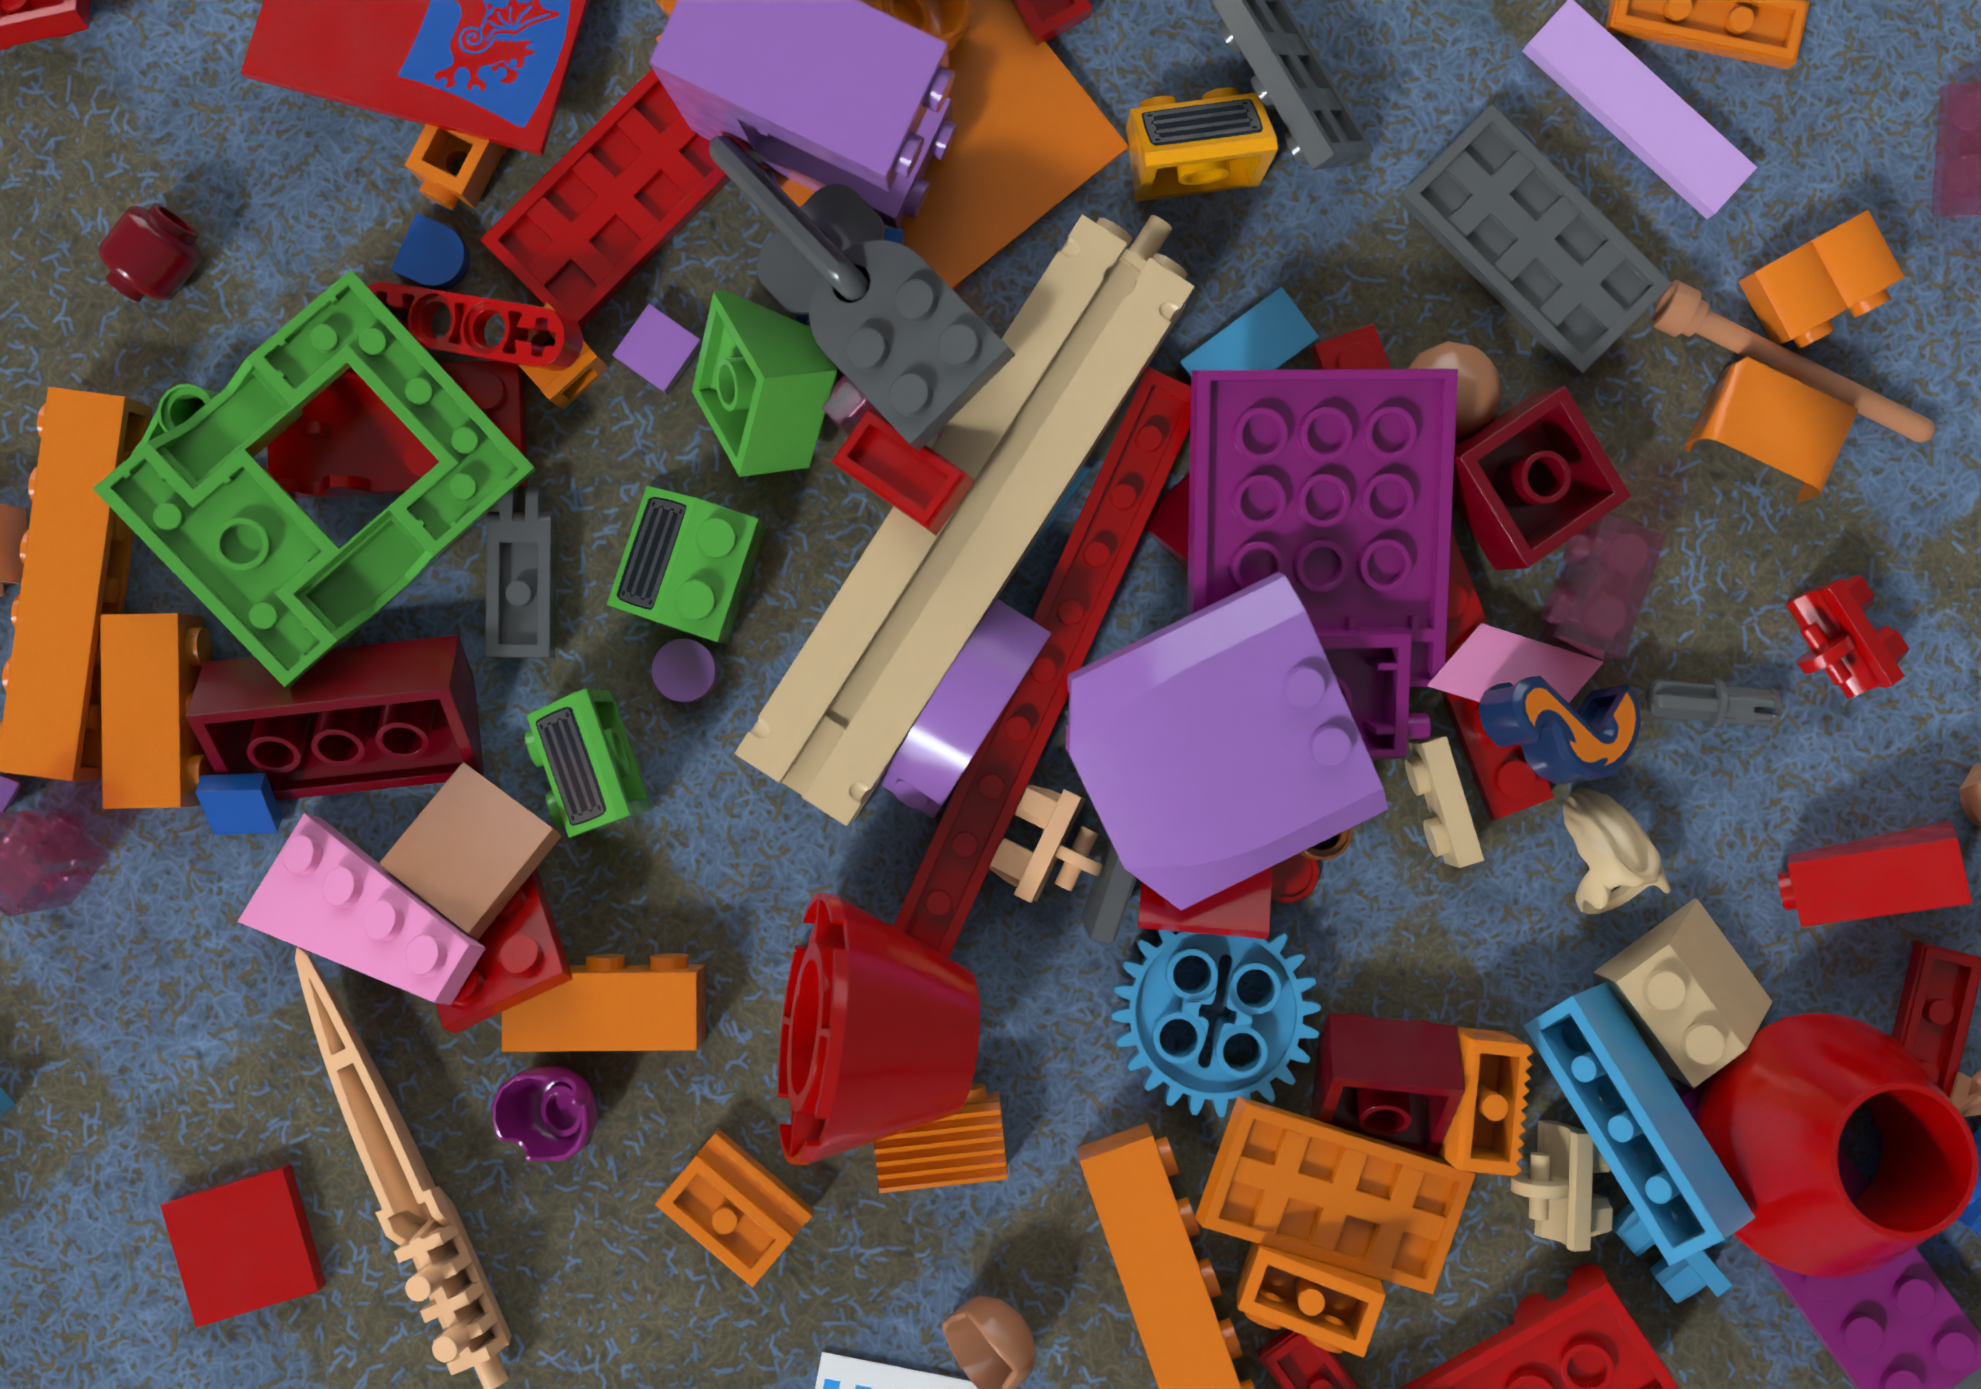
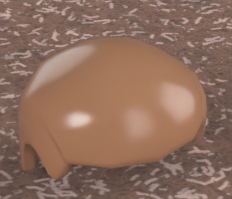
(1477, 383)
(991, 1343)

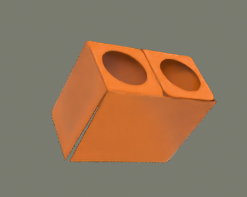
(1776, 422)

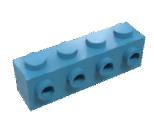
(1639, 1123)

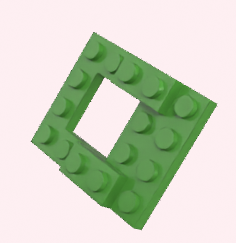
(246, 540)

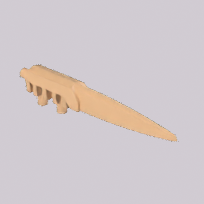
(412, 1207)

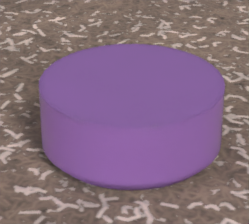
(685, 670)

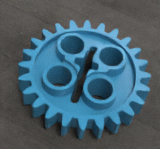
(1272, 1020)

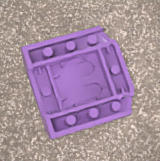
(1220, 745)

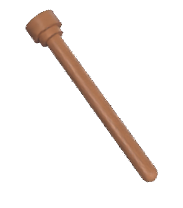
(1685, 313)

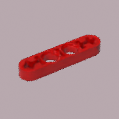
(469, 320)

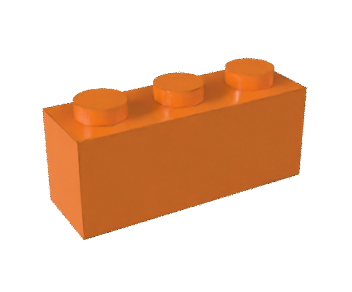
(145, 694)
(614, 1008)

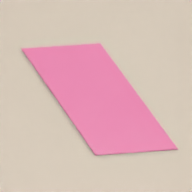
(1500, 656)

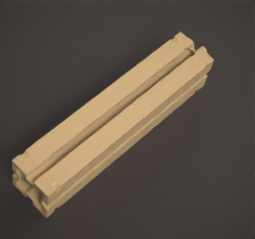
(921, 594)

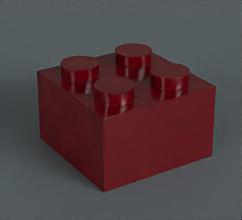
(1533, 480)

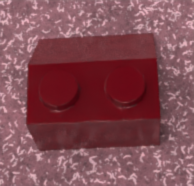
(1389, 1079)

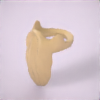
(1613, 849)

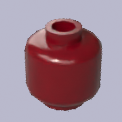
(150, 253)

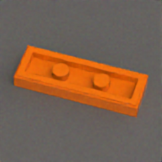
(1737, 29)

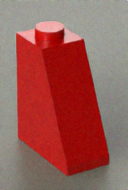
(1876, 876)

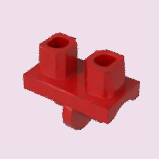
(1844, 639)

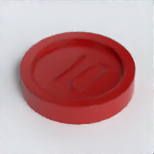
(1294, 879)

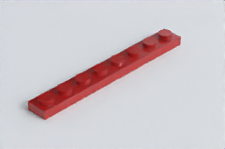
(1500, 773)

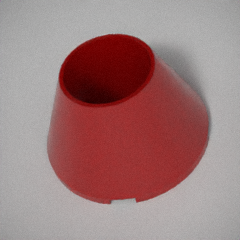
(870, 1034)
(1778, 1131)

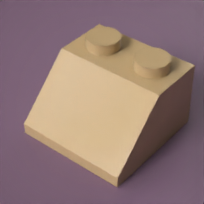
(1688, 994)

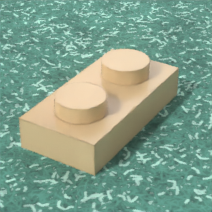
(1451, 827)

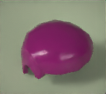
(546, 1112)

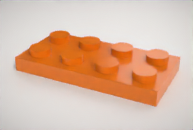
(1334, 1195)

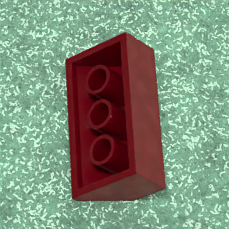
(347, 723)

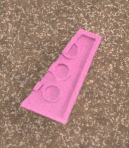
(356, 913)

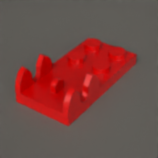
(359, 446)
(1561, 1344)

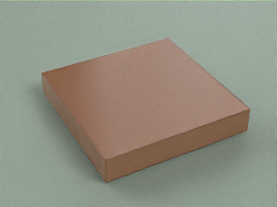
(470, 850)

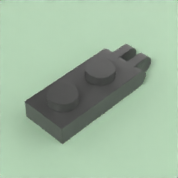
(521, 578)

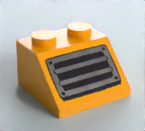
(1199, 144)

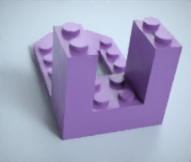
(815, 92)

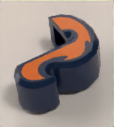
(1554, 736)

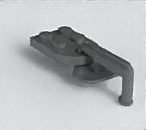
(869, 301)

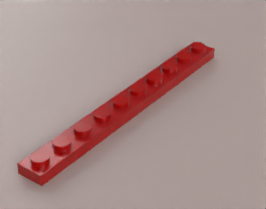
(1072, 613)

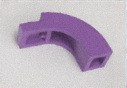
(964, 708)

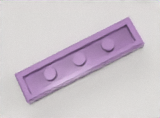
(1639, 109)

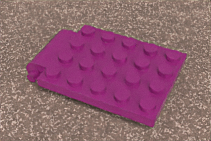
(1348, 498)

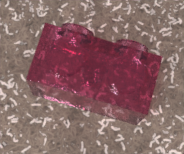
(1601, 587)
(44, 860)

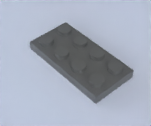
(1293, 82)
(1534, 241)

